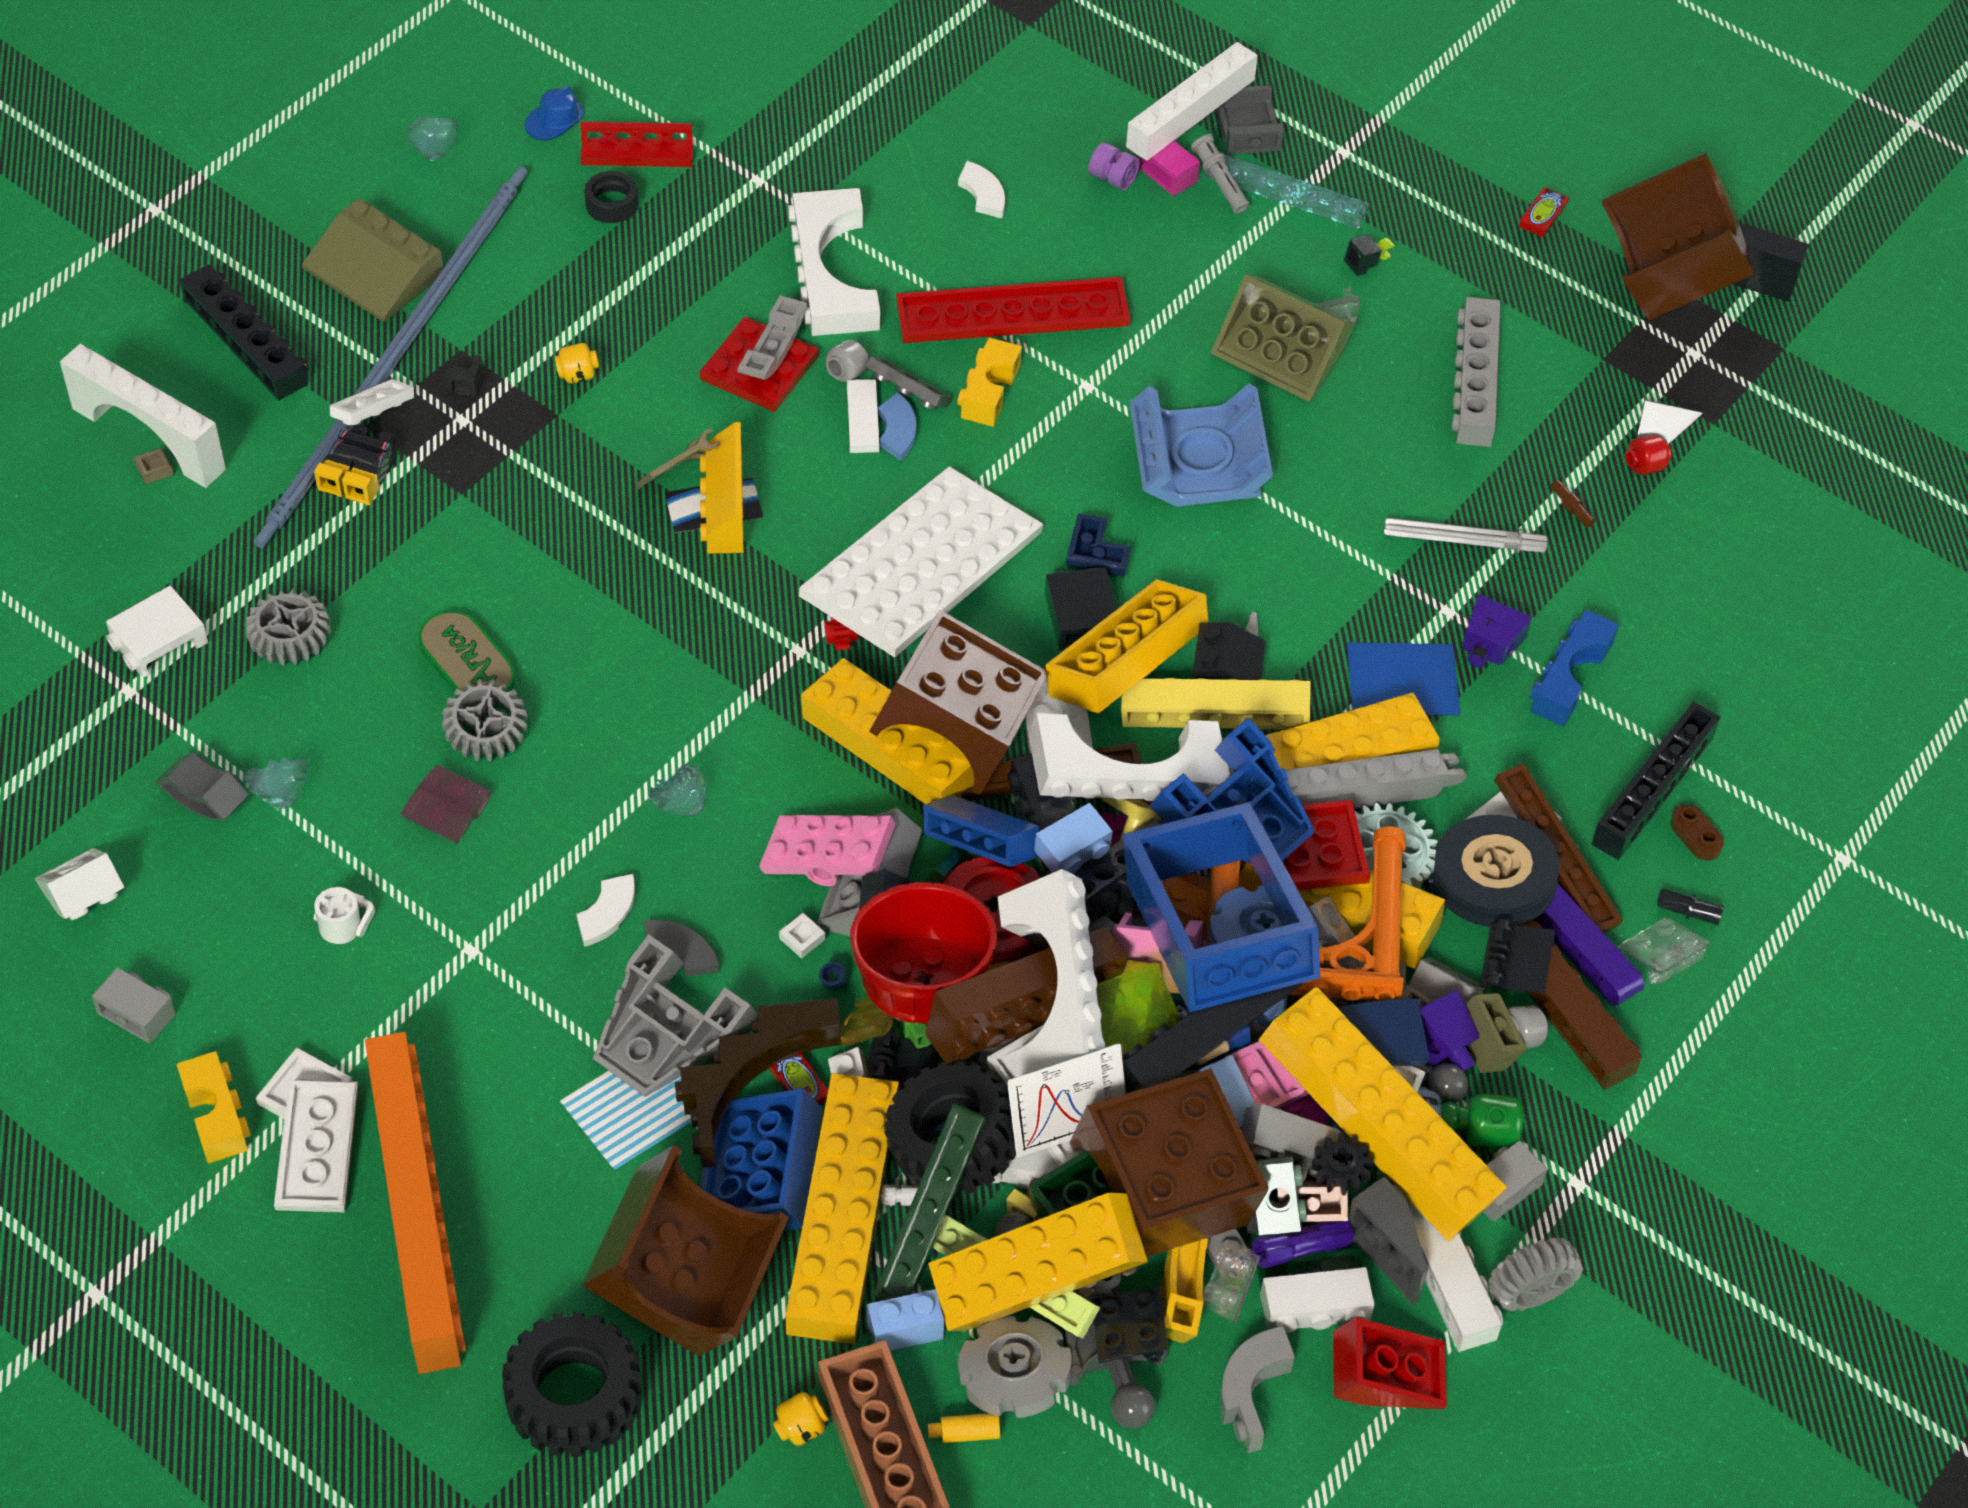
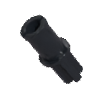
(1690, 906)

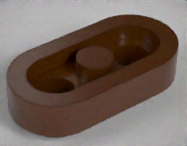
(1695, 830)

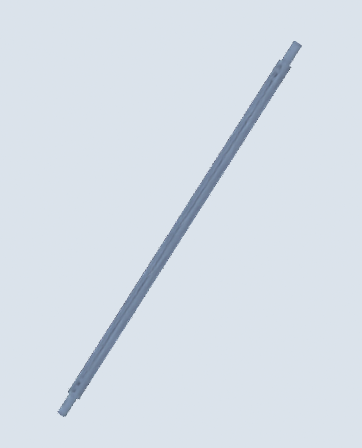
(395, 350)

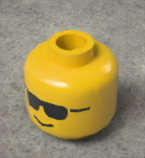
(576, 363)
(800, 1419)

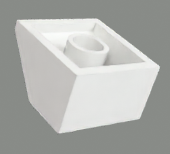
(80, 883)

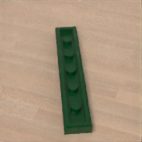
(931, 1203)

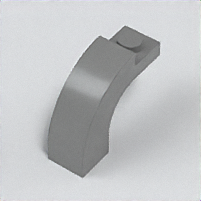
(1254, 1361)

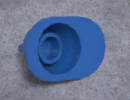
(554, 115)

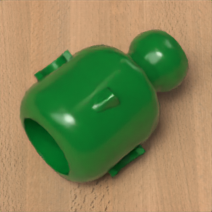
(1488, 1120)

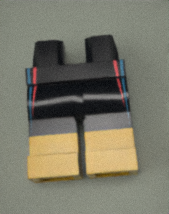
(356, 463)

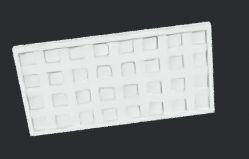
(920, 561)

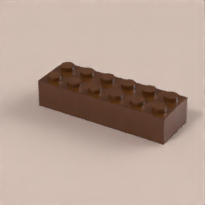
(1008, 1000)

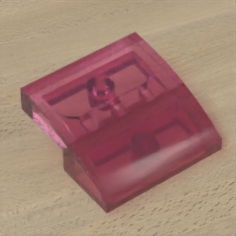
(445, 803)

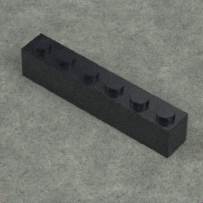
(1194, 1037)

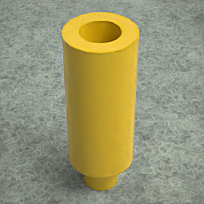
(965, 1428)

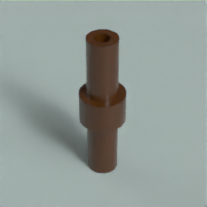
(1572, 503)

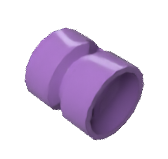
(1113, 165)

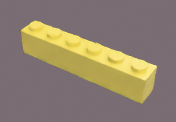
(1229, 701)

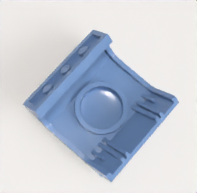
(1203, 450)

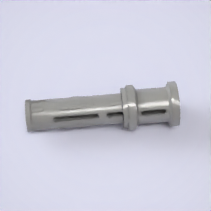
(1215, 164)

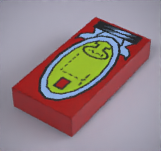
(1543, 212)
(798, 1074)

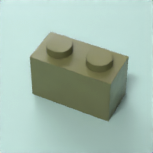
(1498, 1037)

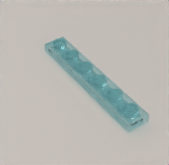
(1296, 192)

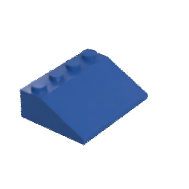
(766, 1154)

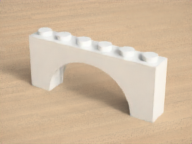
(830, 303)
(99, 384)
(1074, 769)
(1058, 912)

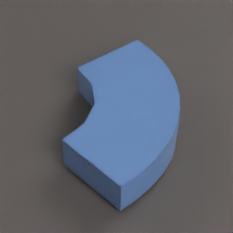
(900, 426)

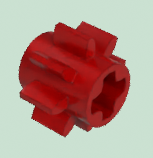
(839, 635)

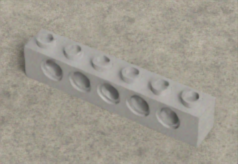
(1477, 372)

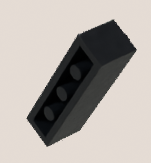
(1037, 808)

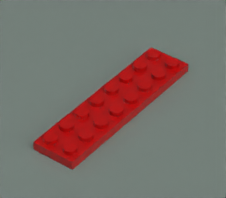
(1012, 310)

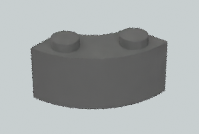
(202, 787)

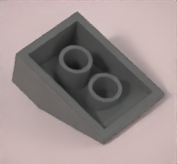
(1389, 1237)

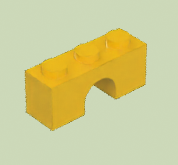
(995, 364)
(220, 1130)

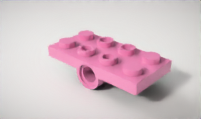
(827, 846)
(1267, 1077)

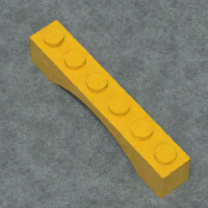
(1183, 1290)

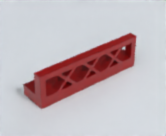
(636, 149)

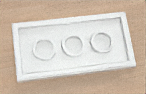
(316, 1146)

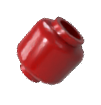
(1648, 454)

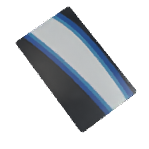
(685, 506)

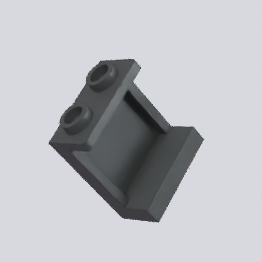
(1250, 122)

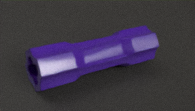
(1281, 1247)

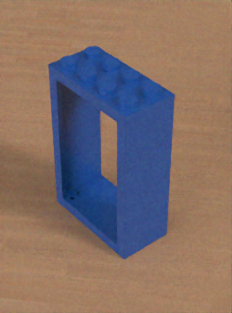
(1235, 966)

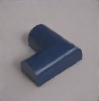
(1090, 551)

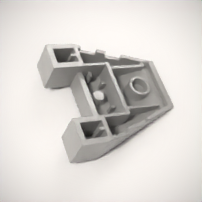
(659, 1032)

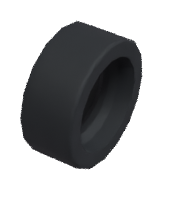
(615, 211)

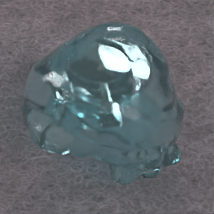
(432, 136)
(278, 782)
(681, 794)

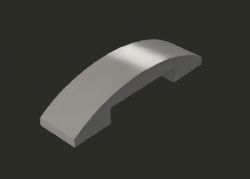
(775, 340)

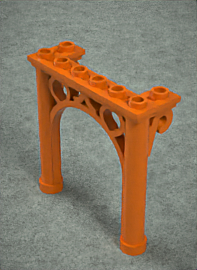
(1380, 975)

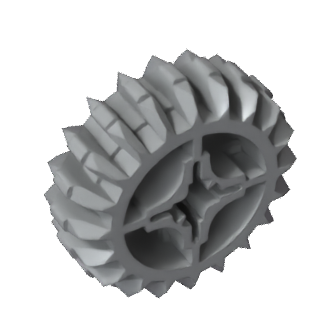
(288, 627)
(461, 712)
(1536, 1274)

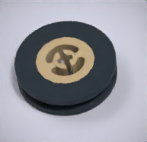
(1519, 856)

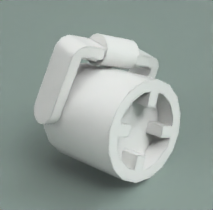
(339, 915)

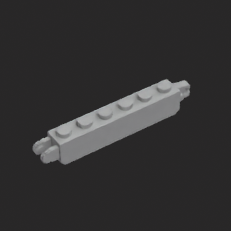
(1377, 779)

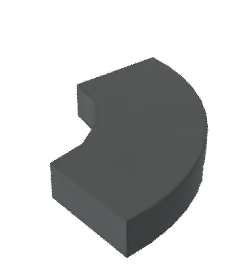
(686, 944)

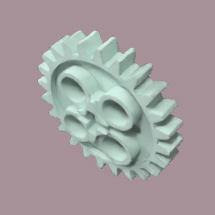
(1421, 861)

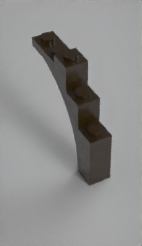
(776, 1036)

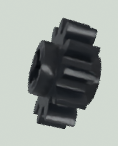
(1329, 1169)

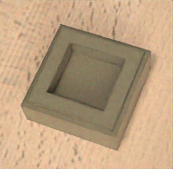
(153, 466)

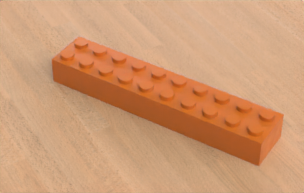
(415, 1203)

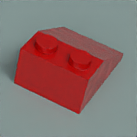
(1388, 1366)

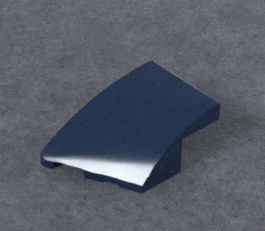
(1392, 1028)

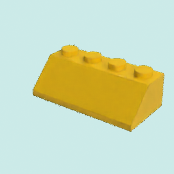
(723, 493)

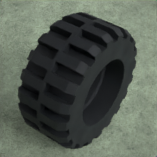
(928, 1102)
(561, 1343)

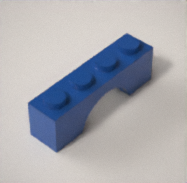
(1587, 643)

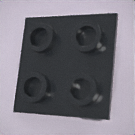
(1517, 957)
(898, 1058)
(1131, 1326)

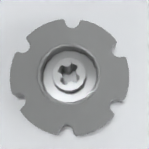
(1015, 1366)

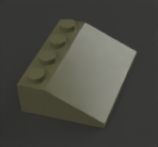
(373, 260)
(1281, 337)

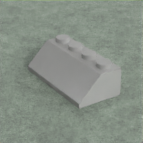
(844, 897)

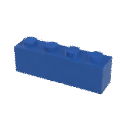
(980, 830)

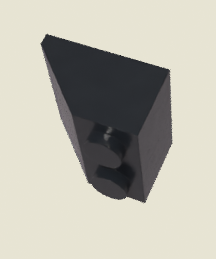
(1228, 653)

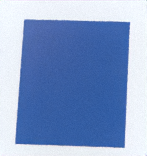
(1397, 669)

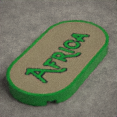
(463, 651)

